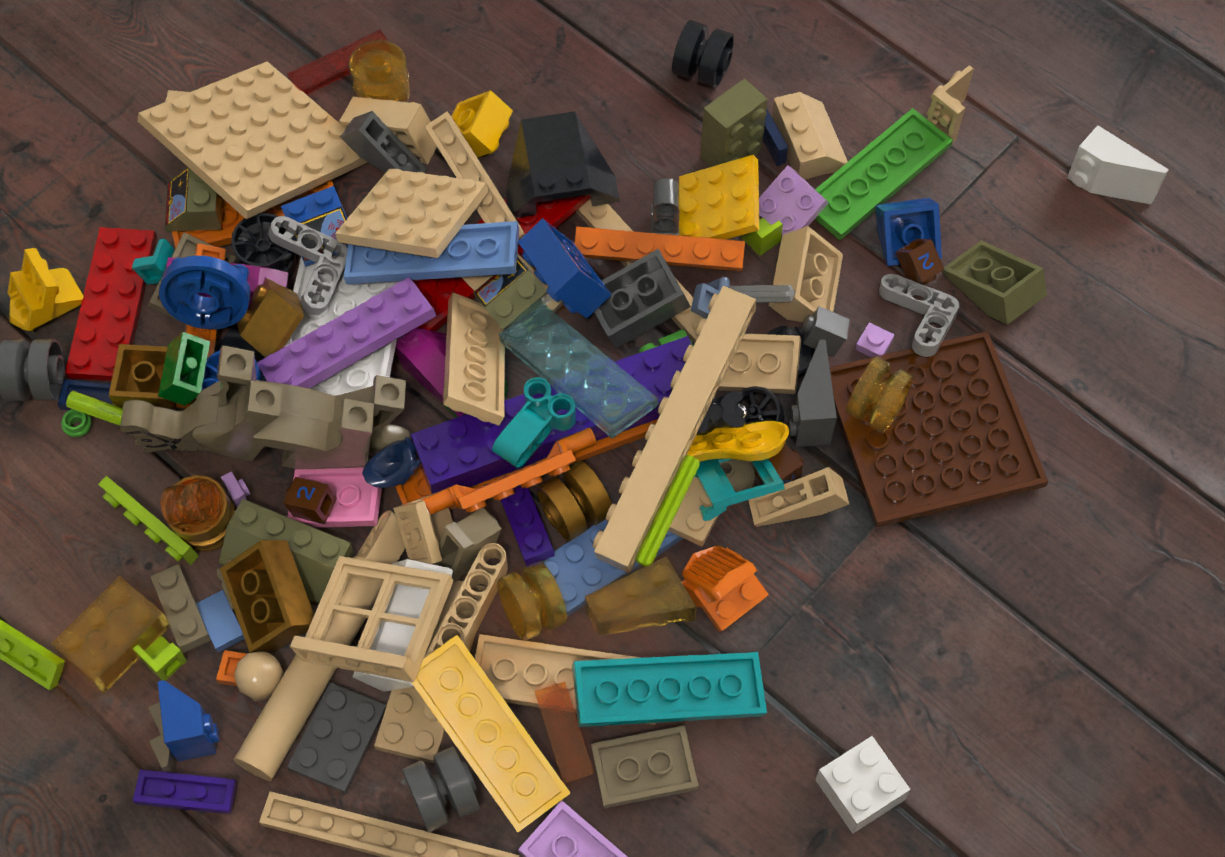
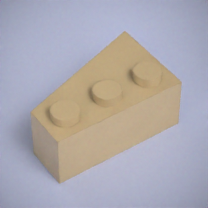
(402, 118)

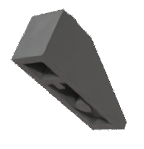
(379, 145)

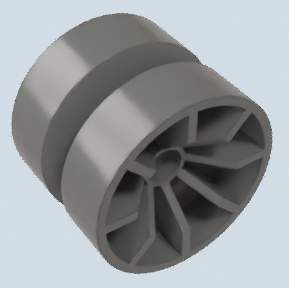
(31, 370)
(450, 782)

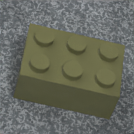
(733, 125)

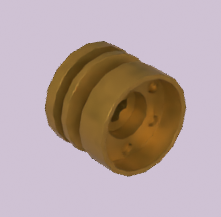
(211, 533)

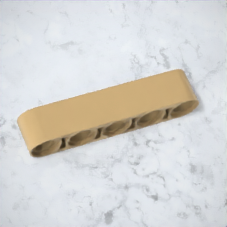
(470, 600)

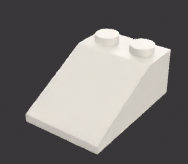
(1116, 169)

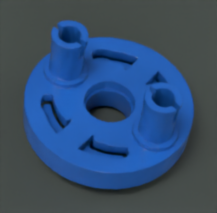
(205, 275)

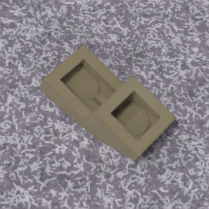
(165, 757)

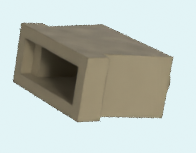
(464, 540)

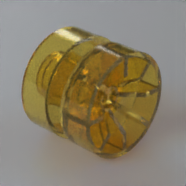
(380, 71)

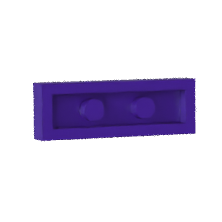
(527, 526)
(185, 791)

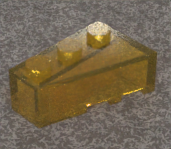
(640, 600)

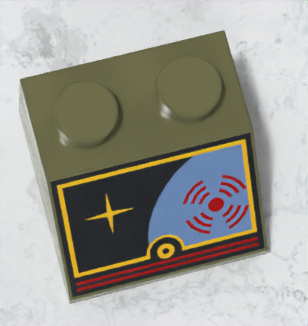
(191, 204)
(512, 295)

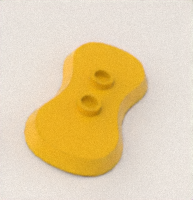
(747, 443)

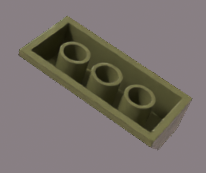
(312, 549)

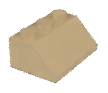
(809, 135)
(811, 269)

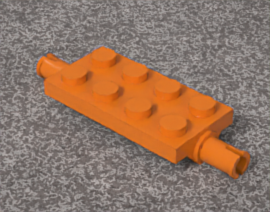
(502, 487)

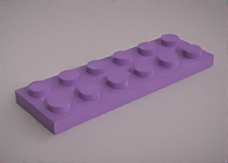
(349, 337)

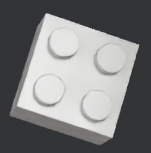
(862, 784)

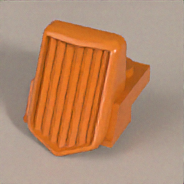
(722, 584)

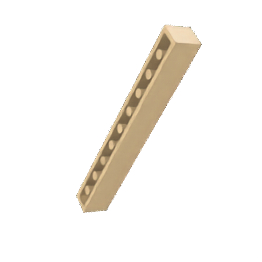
(675, 429)

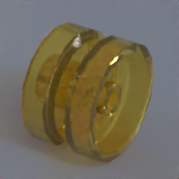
(879, 394)
(532, 601)

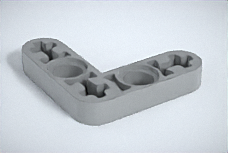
(324, 261)
(933, 312)

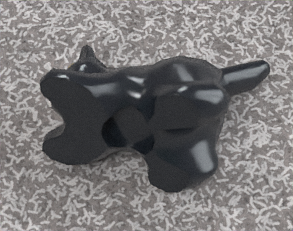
(724, 412)

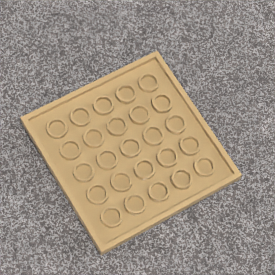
(253, 138)

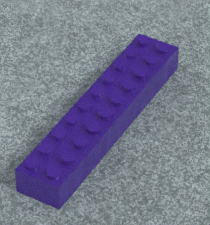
(462, 447)

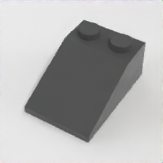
(814, 411)

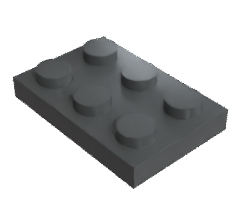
(337, 738)

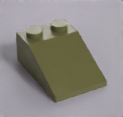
(997, 281)

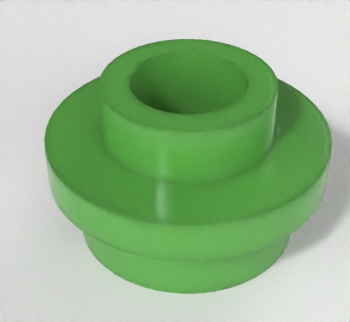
(72, 417)

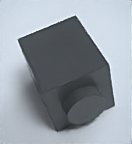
(827, 326)

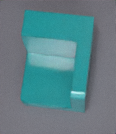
(153, 267)

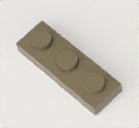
(180, 608)

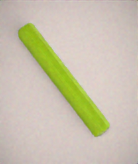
(667, 511)

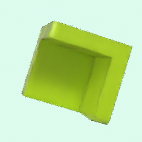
(765, 238)
(161, 657)

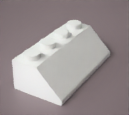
(396, 637)

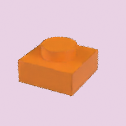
(228, 667)

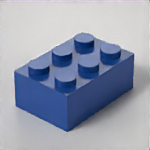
(563, 269)

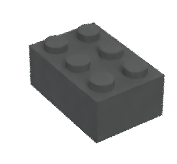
(640, 299)

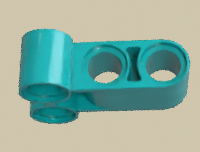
(534, 422)

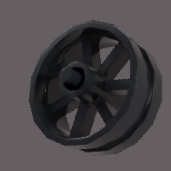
(756, 412)

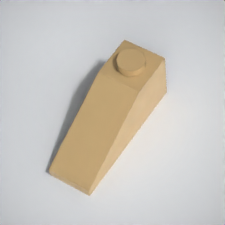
(801, 499)

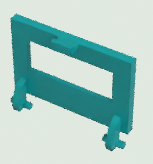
(722, 493)

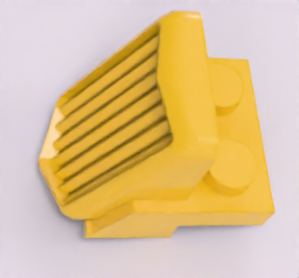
(40, 293)

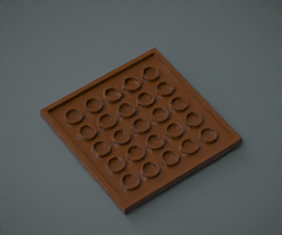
(952, 439)

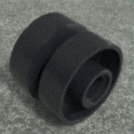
(707, 55)
(255, 248)

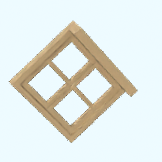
(361, 659)

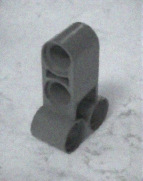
(665, 207)

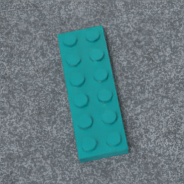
(668, 689)

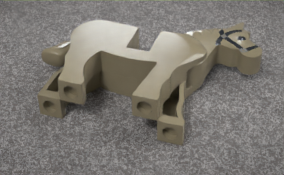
(246, 414)

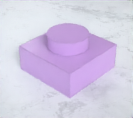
(874, 341)
(236, 489)

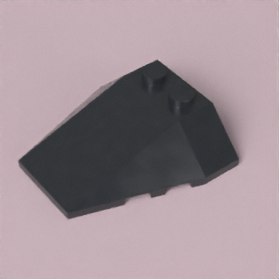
(554, 162)

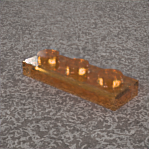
(564, 732)

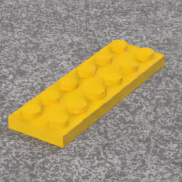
(488, 734)

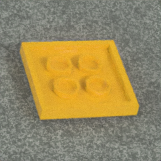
(720, 200)

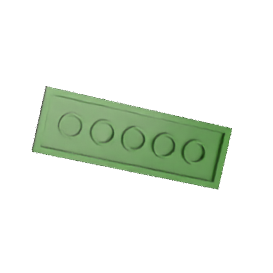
(879, 172)

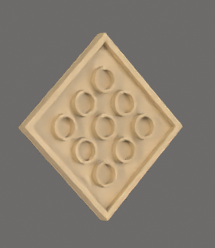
(412, 213)

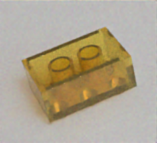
(107, 631)

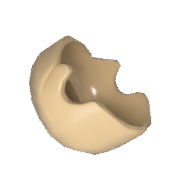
(258, 675)

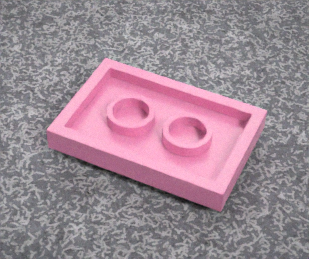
(356, 499)

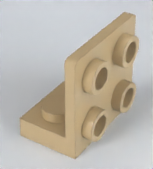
(946, 104)
(421, 530)

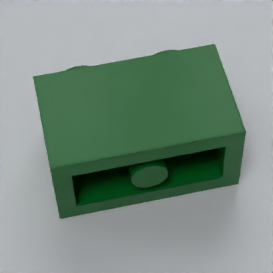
(184, 368)

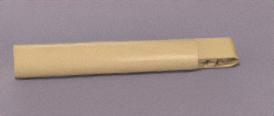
(306, 681)

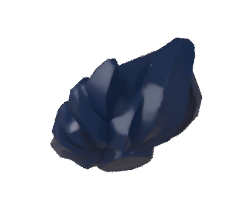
(392, 465)

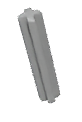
(767, 293)

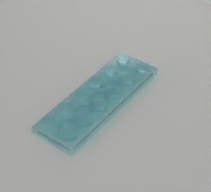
(578, 369)

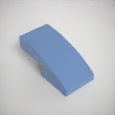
(220, 621)

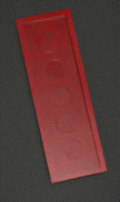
(109, 303)

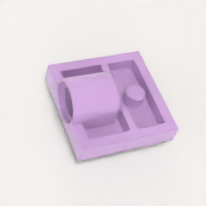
(791, 201)

